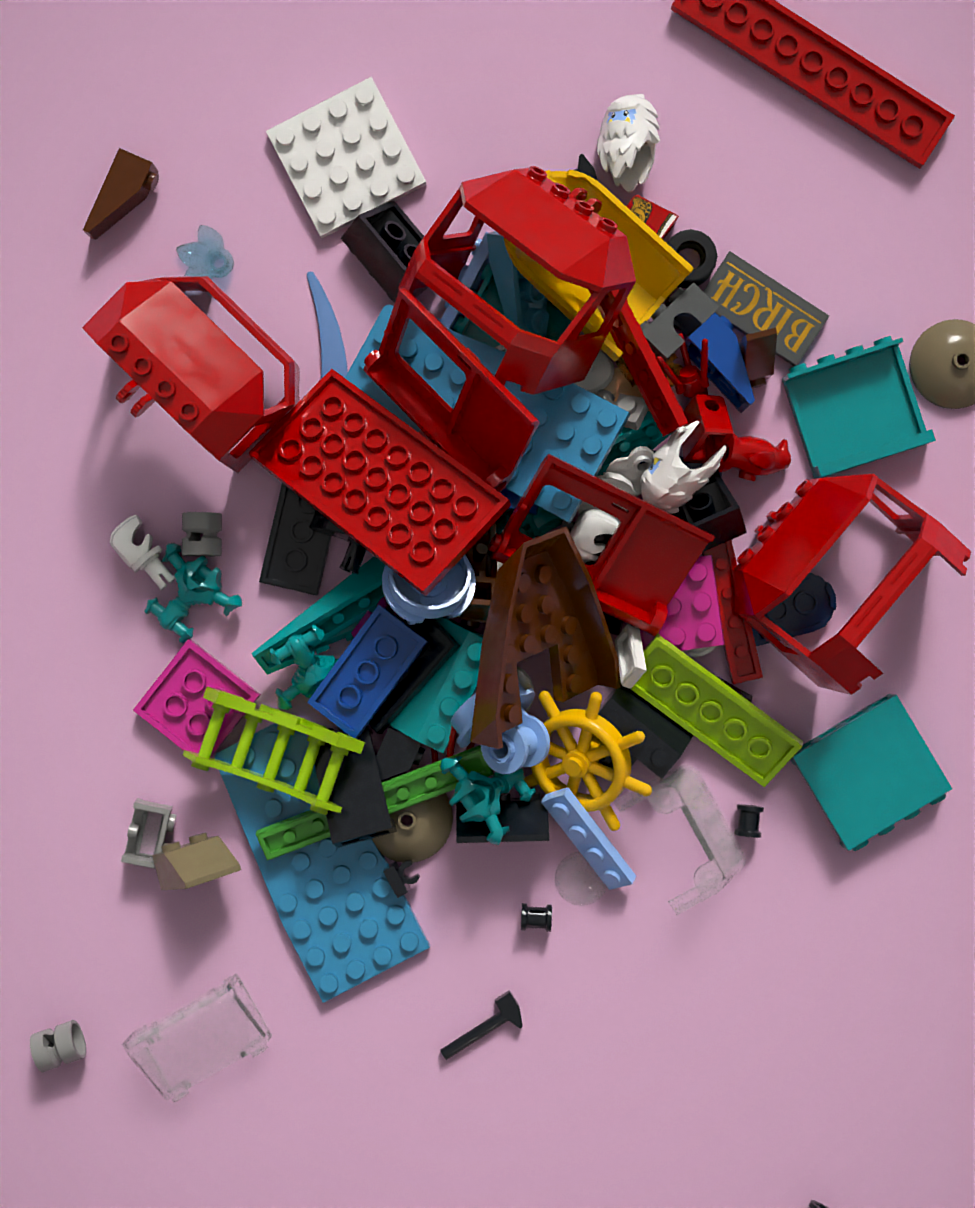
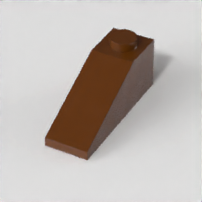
(123, 189)
(759, 355)
(485, 575)

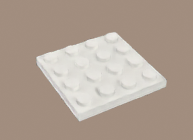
(346, 157)

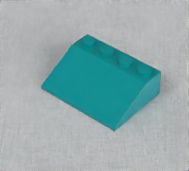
(431, 710)

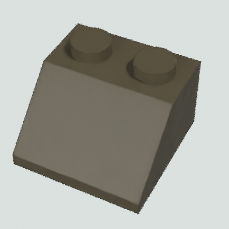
(193, 862)

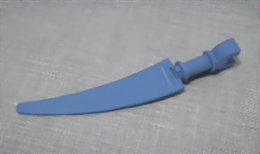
(332, 345)

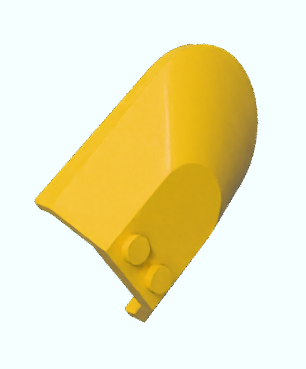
(654, 262)

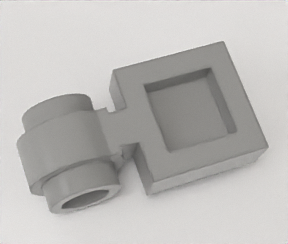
(634, 405)

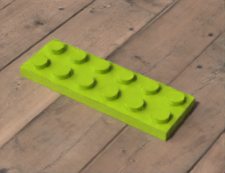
(714, 712)

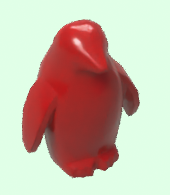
(754, 457)

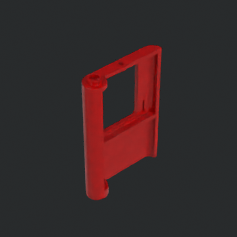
(488, 424)
(642, 558)

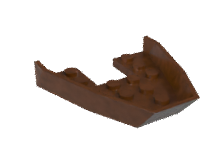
(539, 604)

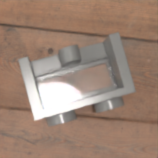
(147, 832)

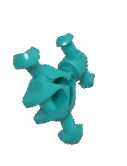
(196, 586)
(311, 667)
(482, 795)

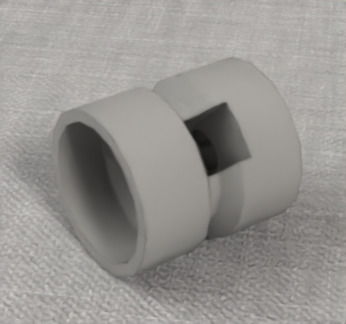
(201, 523)
(53, 1047)

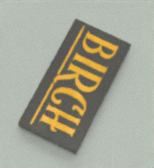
(760, 303)

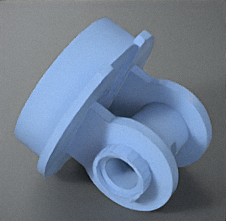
(446, 599)
(522, 745)

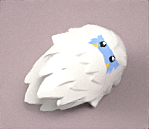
(628, 140)
(669, 481)

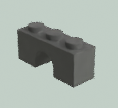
(686, 312)

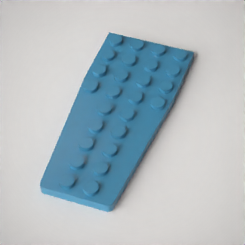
(571, 419)
(326, 896)

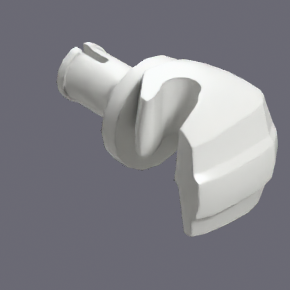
(587, 527)
(140, 556)

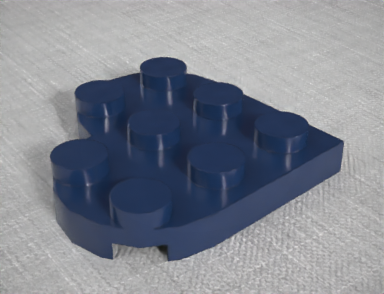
(804, 610)

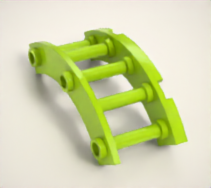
(287, 724)

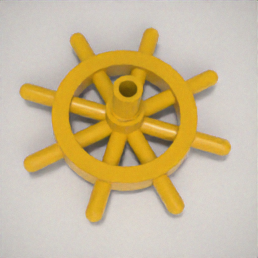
(580, 760)

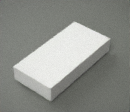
(630, 656)

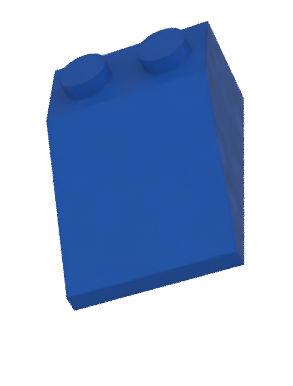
(725, 360)

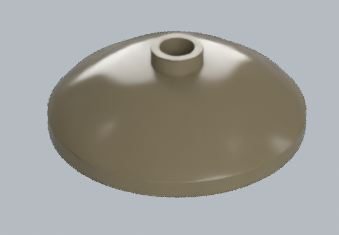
(936, 367)
(424, 836)

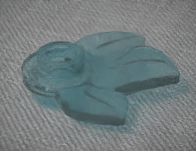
(202, 254)

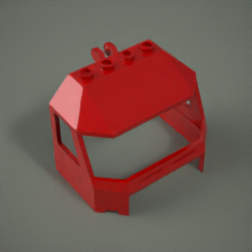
(555, 232)
(192, 364)
(797, 542)

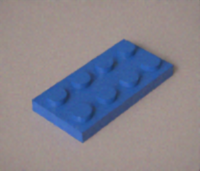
(367, 671)

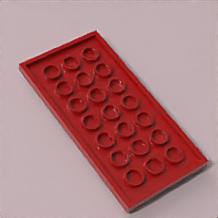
(380, 481)

